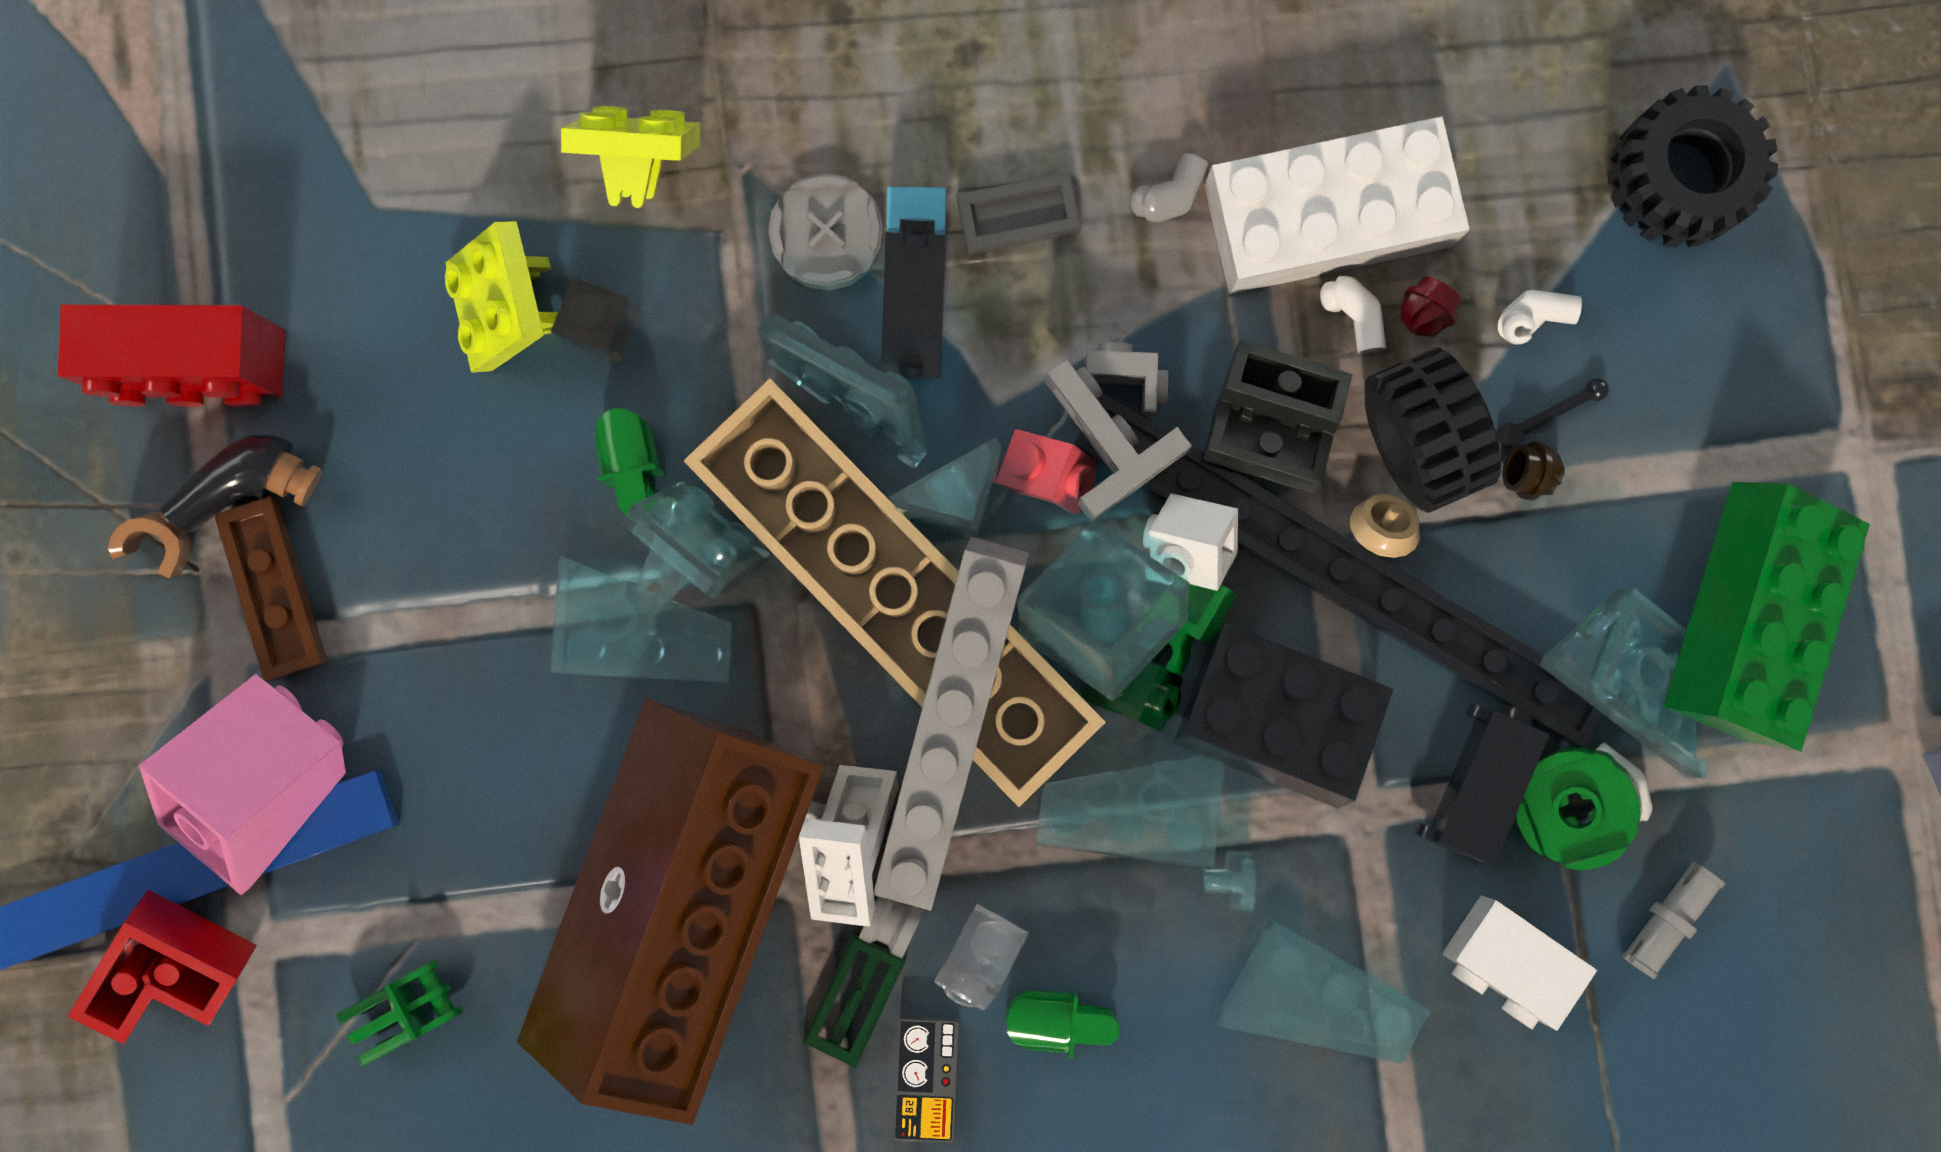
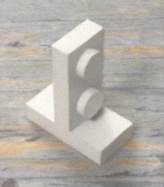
(845, 844)

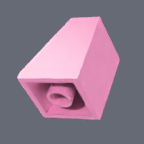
(243, 780)

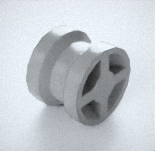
(892, 925)

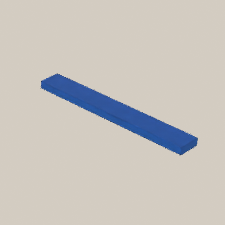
(109, 895)

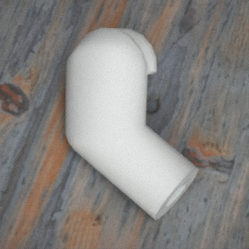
(1534, 308)

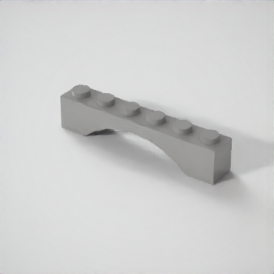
(950, 722)

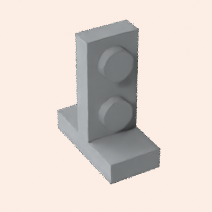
(1111, 439)

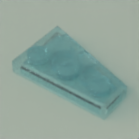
(1140, 813)

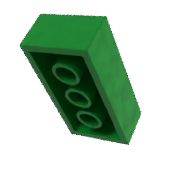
(1767, 614)

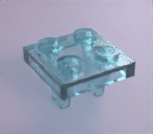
(692, 544)

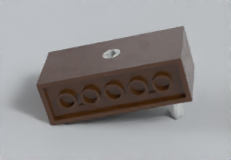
(668, 913)

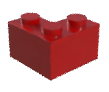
(164, 957)

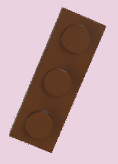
(271, 589)

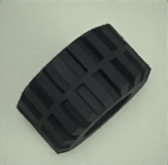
(1724, 135)
(1432, 429)

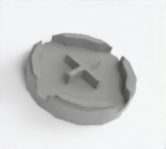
(826, 232)

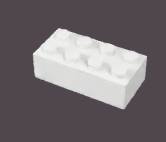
(1336, 205)

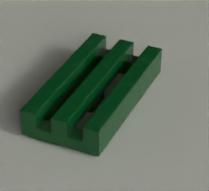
(832, 1047)

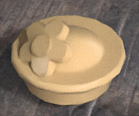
(1386, 526)

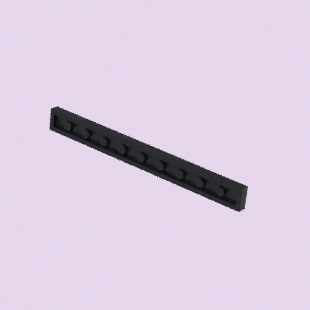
(1370, 587)

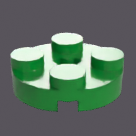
(1611, 823)

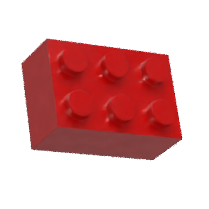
(171, 353)

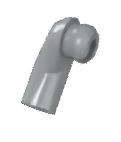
(1171, 197)

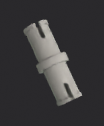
(1673, 919)

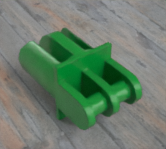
(626, 456)
(405, 1011)
(1056, 1022)

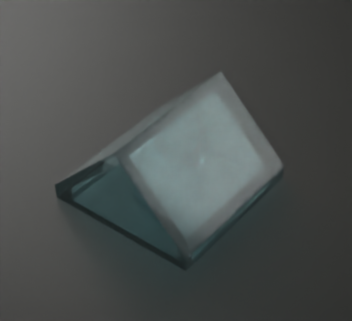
(955, 495)

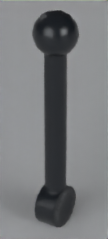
(1512, 434)

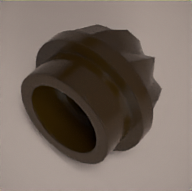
(1532, 470)

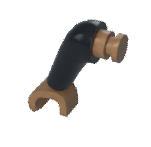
(240, 470)

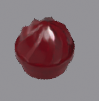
(1429, 307)

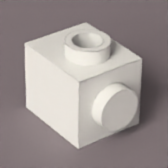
(1194, 539)

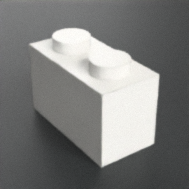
(1519, 963)

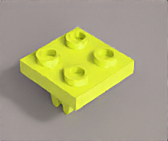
(631, 147)
(496, 297)

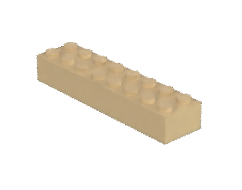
(882, 579)

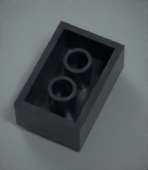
(1283, 716)

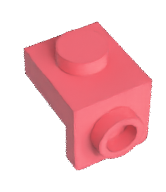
(1047, 470)

